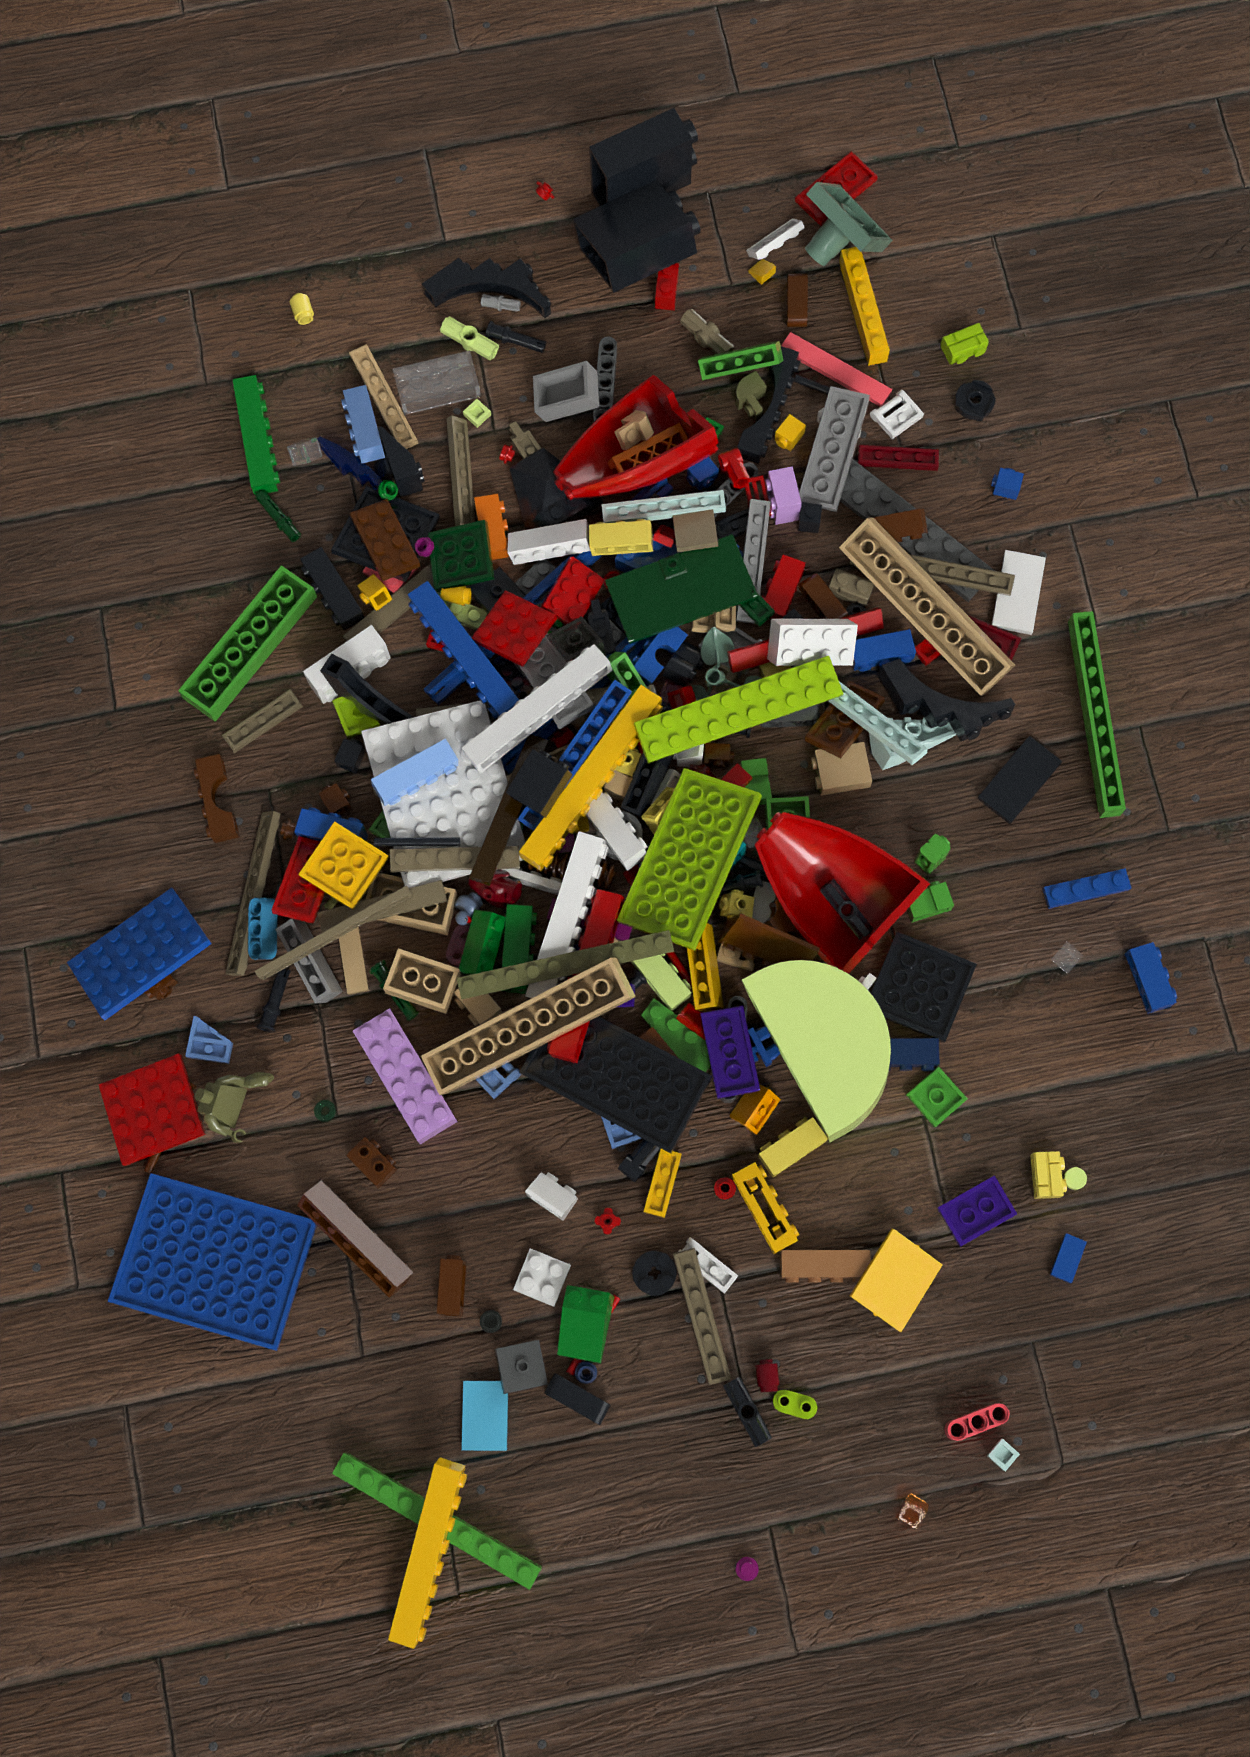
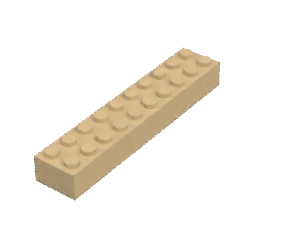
(926, 606)
(528, 1026)

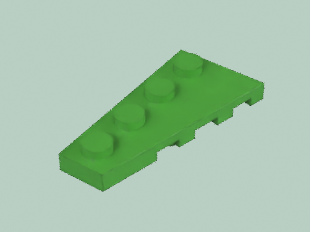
(679, 1038)

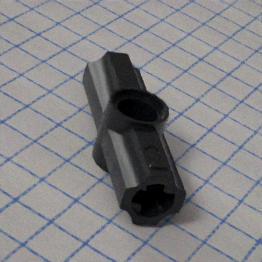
(837, 898)
(755, 1425)

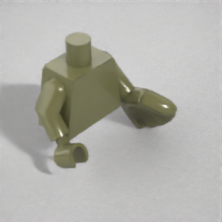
(223, 1101)

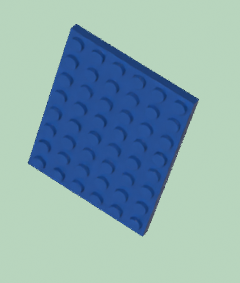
(213, 1261)

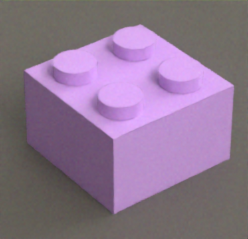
(784, 495)

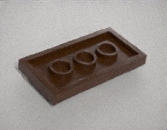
(384, 540)
(835, 730)

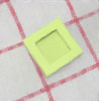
(477, 413)

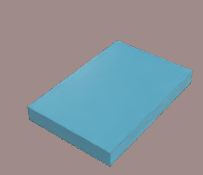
(484, 1416)

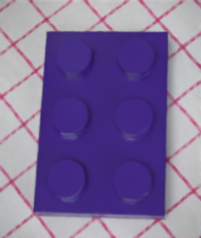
(977, 1211)

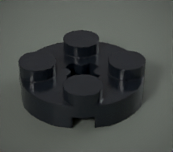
(971, 390)
(665, 1279)

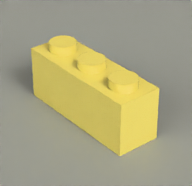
(621, 537)
(792, 1146)

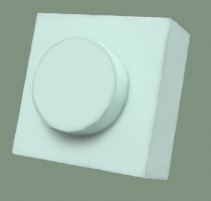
(1003, 1454)

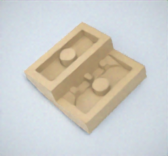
(723, 621)

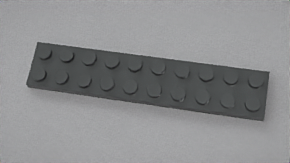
(872, 498)

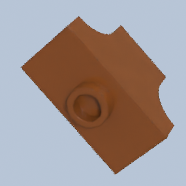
(780, 920)

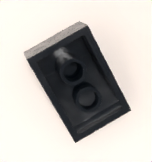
(405, 471)

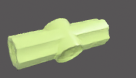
(479, 343)

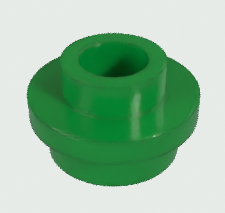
(392, 489)

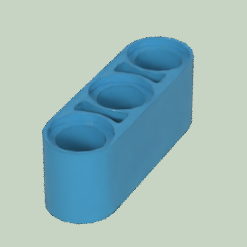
(261, 929)

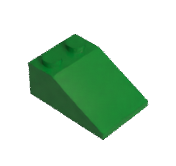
(584, 1323)

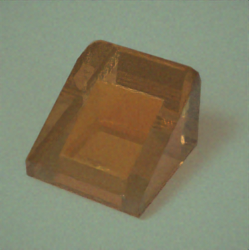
(913, 1511)

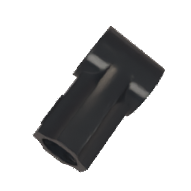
(635, 1163)

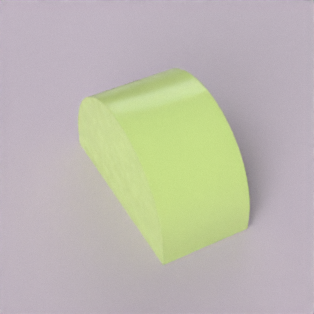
(827, 1036)

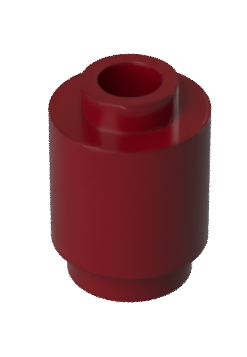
(767, 1375)

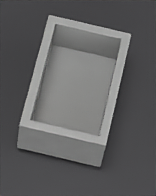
(566, 391)

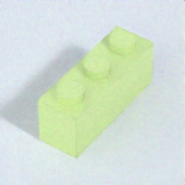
(664, 980)

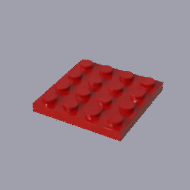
(151, 1109)

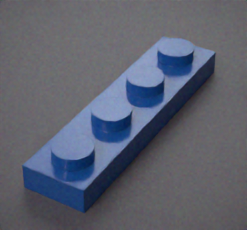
(1086, 888)

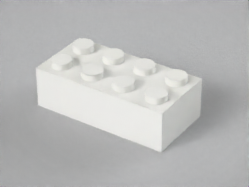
(805, 640)
(362, 651)

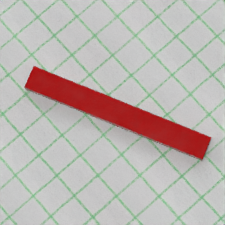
(757, 653)

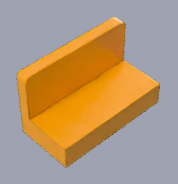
(755, 1109)

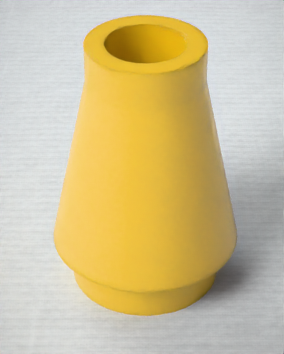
(457, 595)

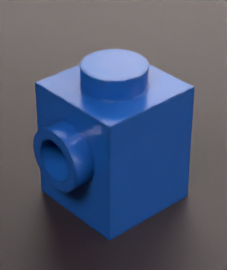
(702, 474)
(1007, 483)

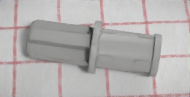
(500, 303)

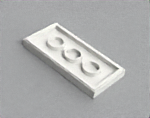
(1019, 610)

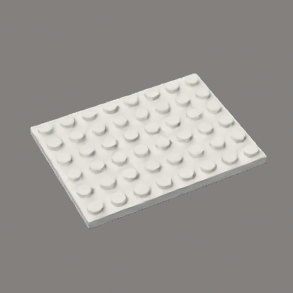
(454, 804)

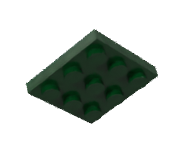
(461, 555)

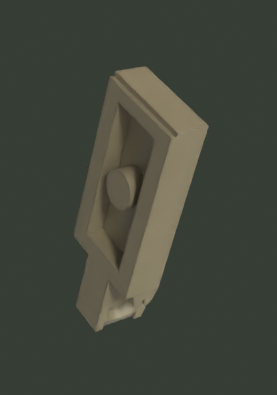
(523, 441)

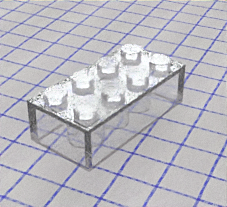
(437, 382)

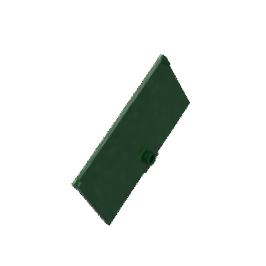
(681, 589)

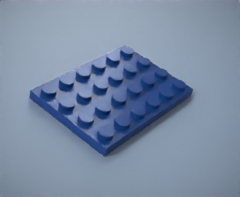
(138, 953)

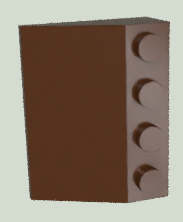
(763, 942)

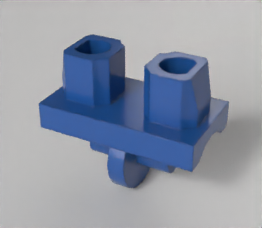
(768, 1054)

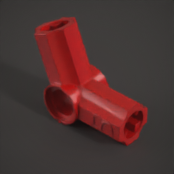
(732, 466)

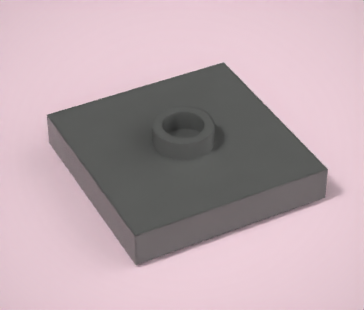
(521, 1366)

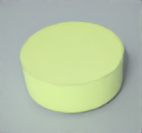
(1075, 1178)

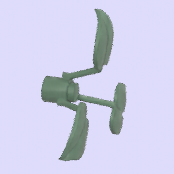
(714, 651)

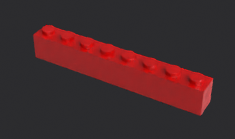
(600, 930)

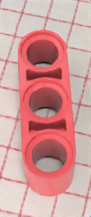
(985, 1414)

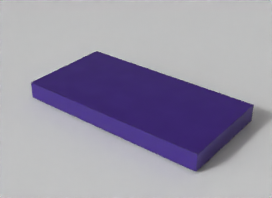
(730, 1052)

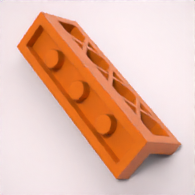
(631, 454)

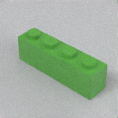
(740, 360)

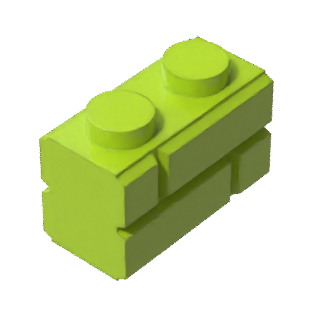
(964, 344)

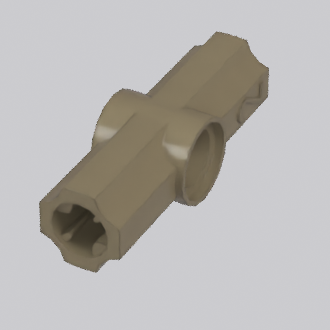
(705, 332)

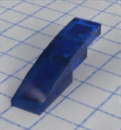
(348, 462)

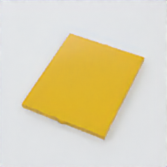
(896, 1280)

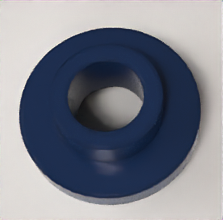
(586, 1378)

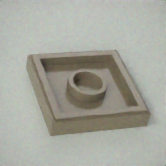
(695, 530)

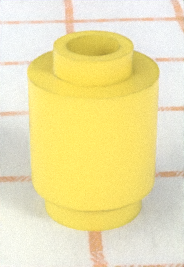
(302, 308)

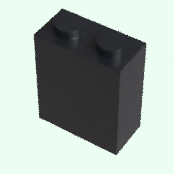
(539, 782)

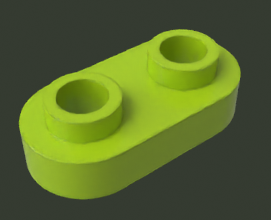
(795, 1404)

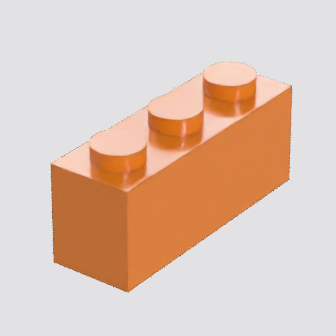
(490, 509)

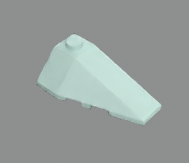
(917, 729)

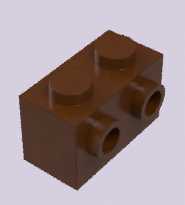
(372, 1162)

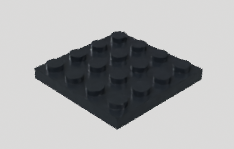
(413, 519)
(922, 986)

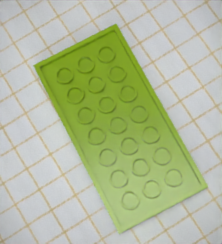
(689, 858)

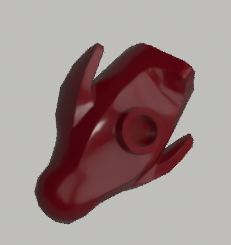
(500, 891)

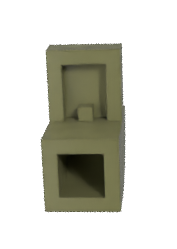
(748, 392)

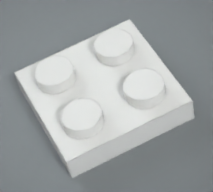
(542, 1277)

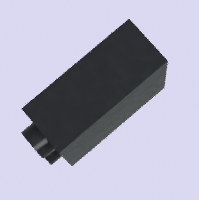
(644, 153)
(637, 235)

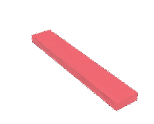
(837, 370)

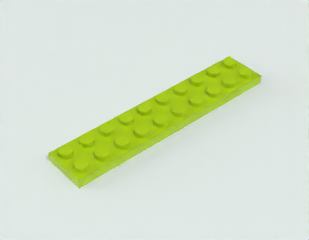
(738, 709)

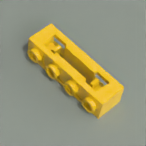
(779, 1212)

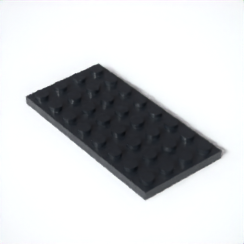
(625, 1082)

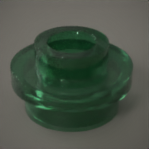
(318, 1110)

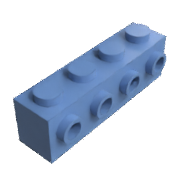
(363, 424)

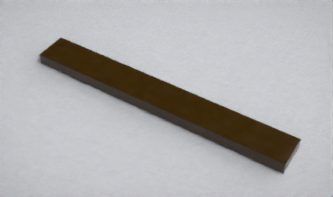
(503, 821)

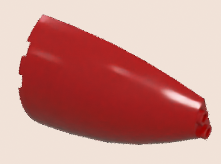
(585, 466)
(808, 853)

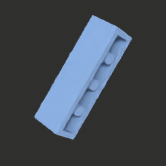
(415, 772)

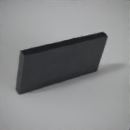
(1019, 780)

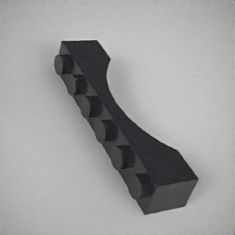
(754, 439)

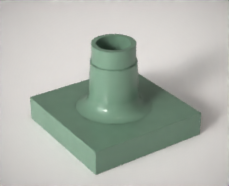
(844, 224)

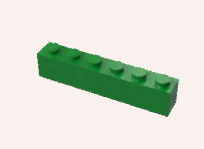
(255, 434)

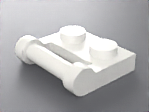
(899, 419)

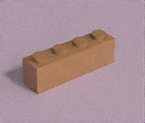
(823, 1265)

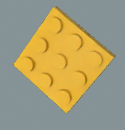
(343, 865)

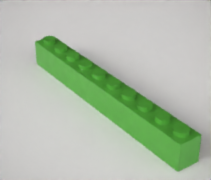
(1096, 715)
(463, 1534)

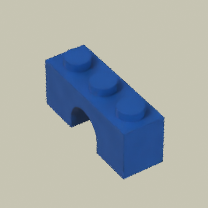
(646, 664)

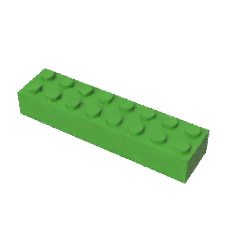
(248, 643)

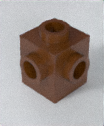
(162, 988)

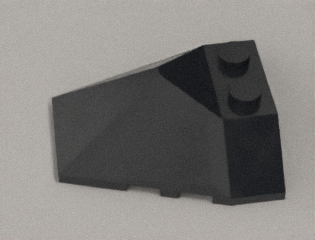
(538, 495)

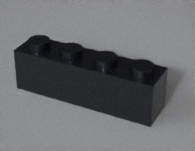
(332, 588)
(645, 785)

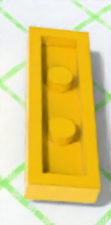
(662, 1183)

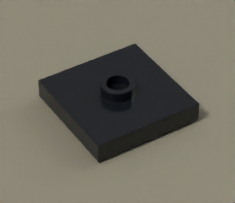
(490, 591)

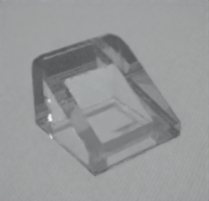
(1067, 957)

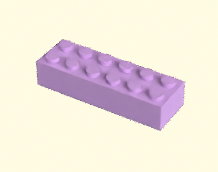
(404, 1076)

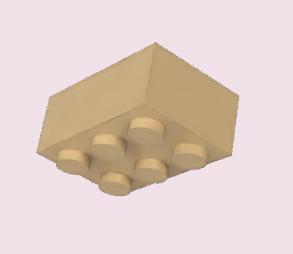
(422, 981)

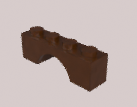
(211, 774)

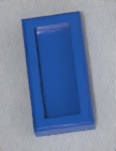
(1068, 1258)

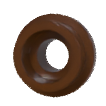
(287, 829)

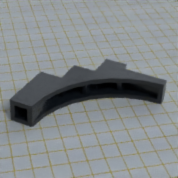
(488, 277)
(352, 686)
(938, 710)

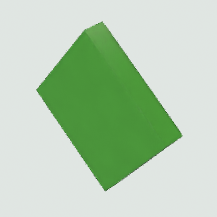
(936, 1097)

